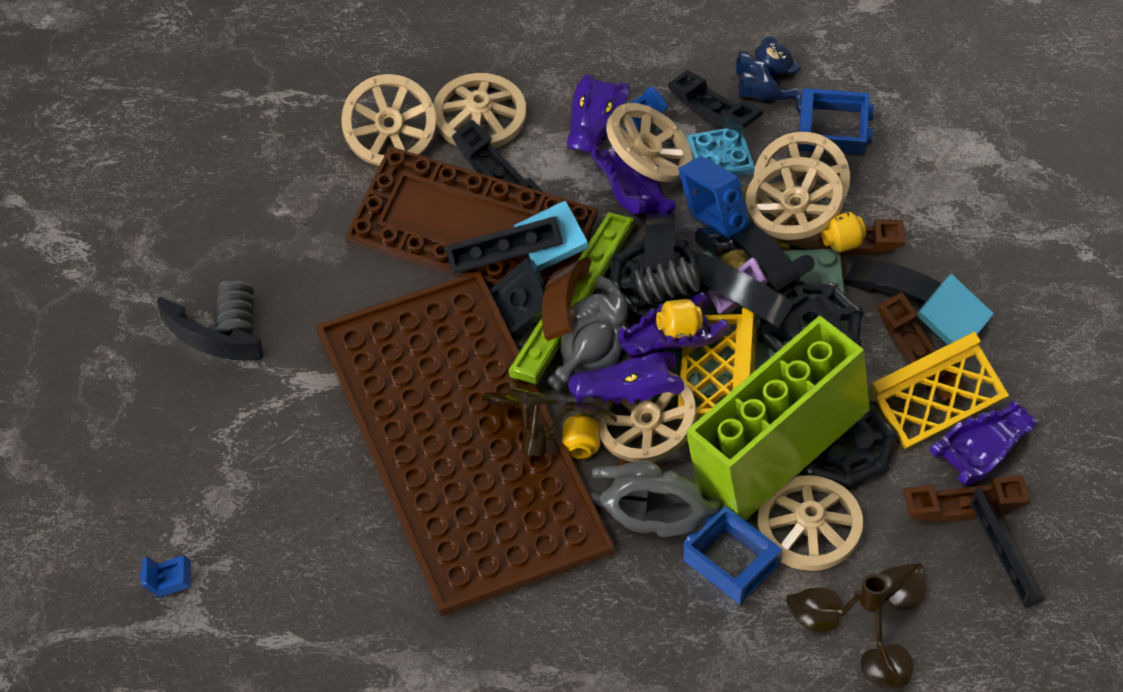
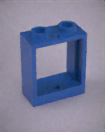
(838, 101)
(718, 196)
(754, 575)

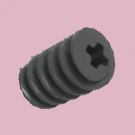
(668, 280)
(234, 307)

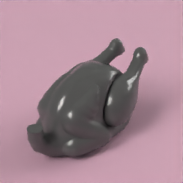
(595, 334)
(652, 501)

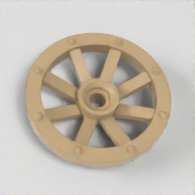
(480, 106)
(387, 114)
(791, 140)
(643, 149)
(795, 201)
(639, 416)
(815, 524)

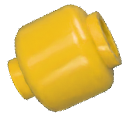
(844, 232)
(679, 318)
(581, 435)

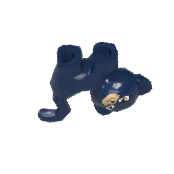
(757, 75)

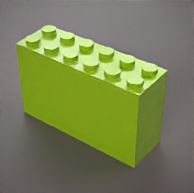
(780, 418)

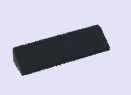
(504, 244)
(1006, 548)

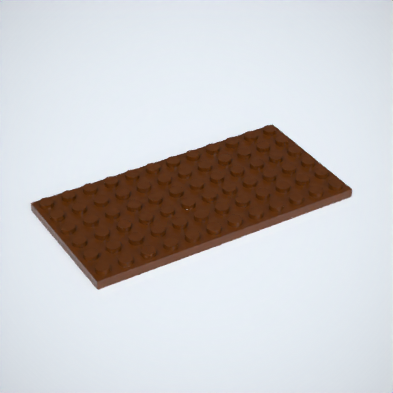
(454, 465)

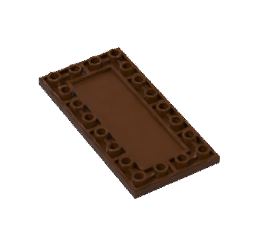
(427, 204)

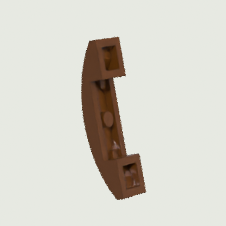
(881, 237)
(557, 312)
(911, 340)
(954, 504)

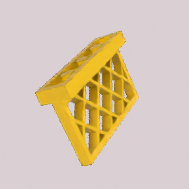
(742, 359)
(931, 366)

